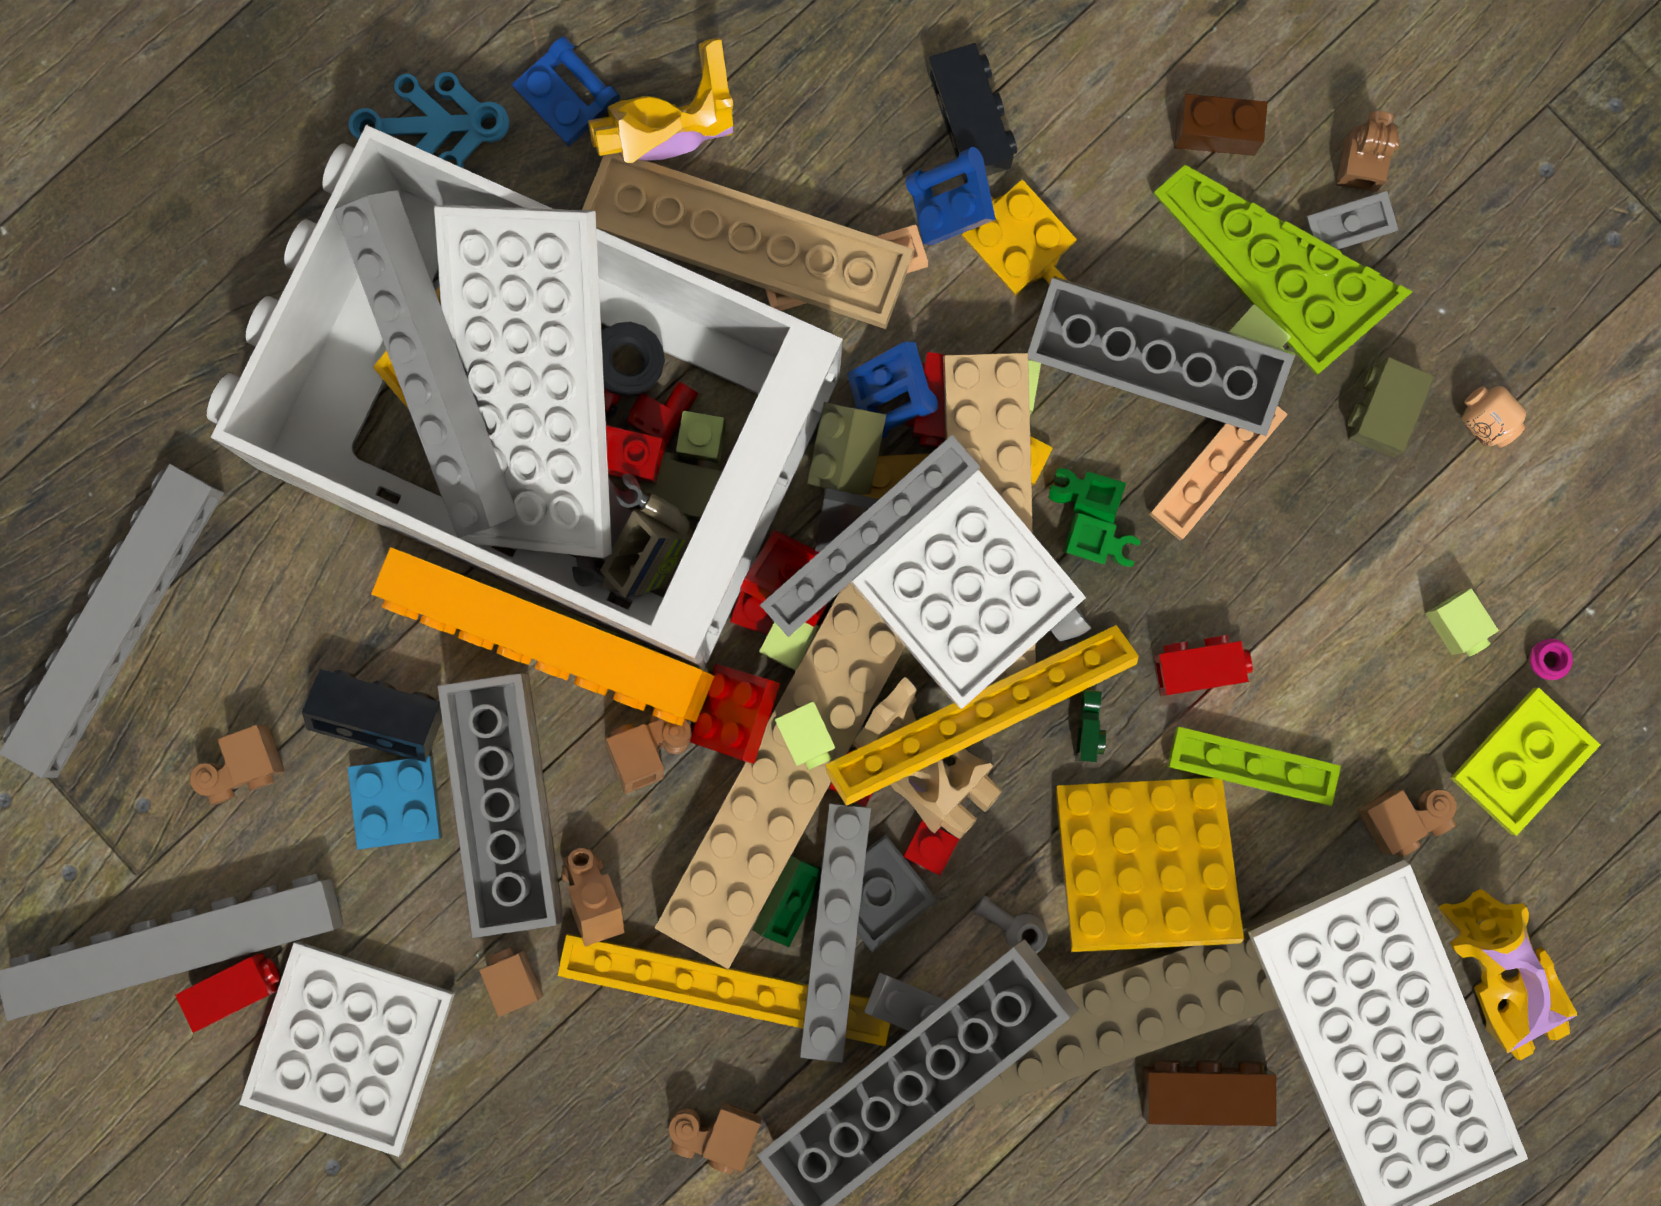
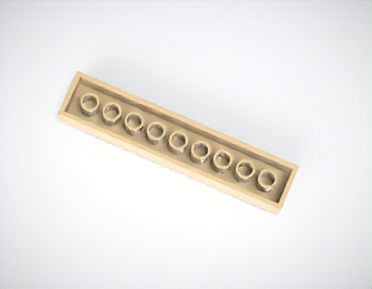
(774, 796)

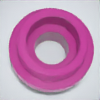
(1562, 655)

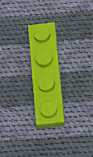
(1254, 766)

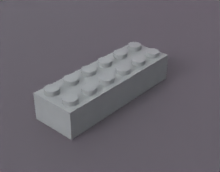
(1160, 355)
(500, 805)

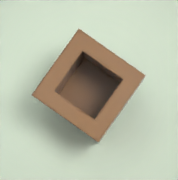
(510, 981)

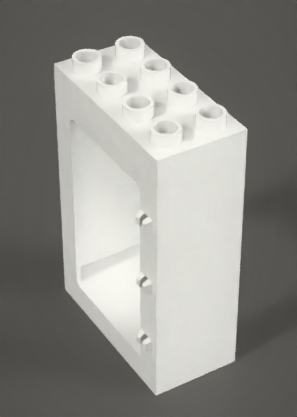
(317, 383)

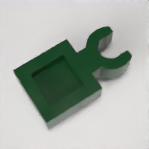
(1090, 737)

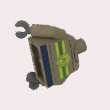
(646, 548)

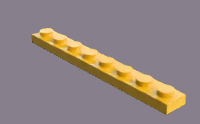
(988, 713)
(705, 985)

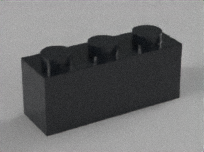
(970, 107)
(372, 714)

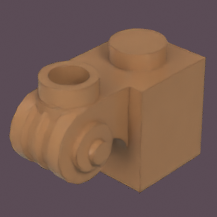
(1368, 153)
(636, 748)
(249, 761)
(1399, 826)
(591, 897)
(723, 1143)

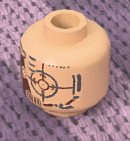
(1494, 416)

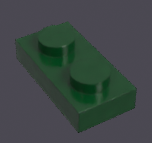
(789, 901)

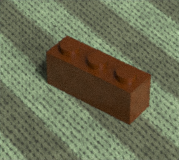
(1209, 1094)

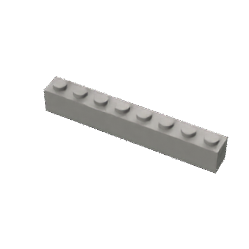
(426, 362)
(110, 622)
(169, 948)

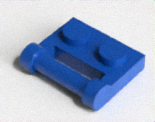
(556, 100)
(956, 209)
(889, 377)

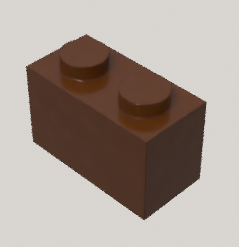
(1220, 124)

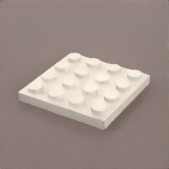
(968, 589)
(347, 1048)

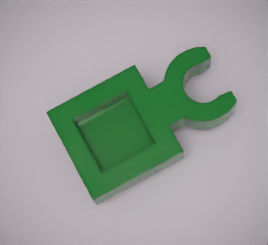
(1094, 496)
(1094, 540)

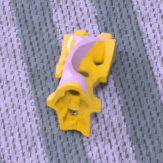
(659, 130)
(1501, 943)

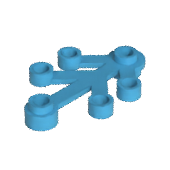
(438, 123)

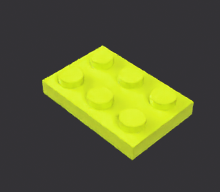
(1525, 761)

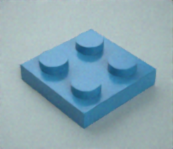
(394, 803)

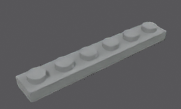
(870, 536)
(835, 933)

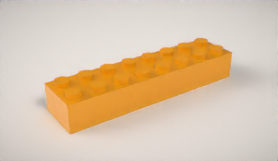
(533, 632)

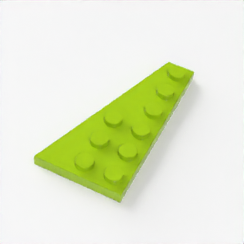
(1281, 269)

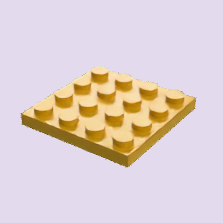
(1148, 865)

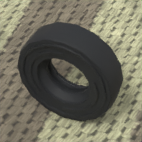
(651, 352)

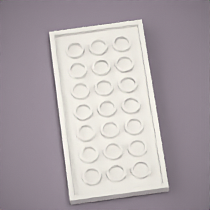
(529, 336)
(1389, 1041)

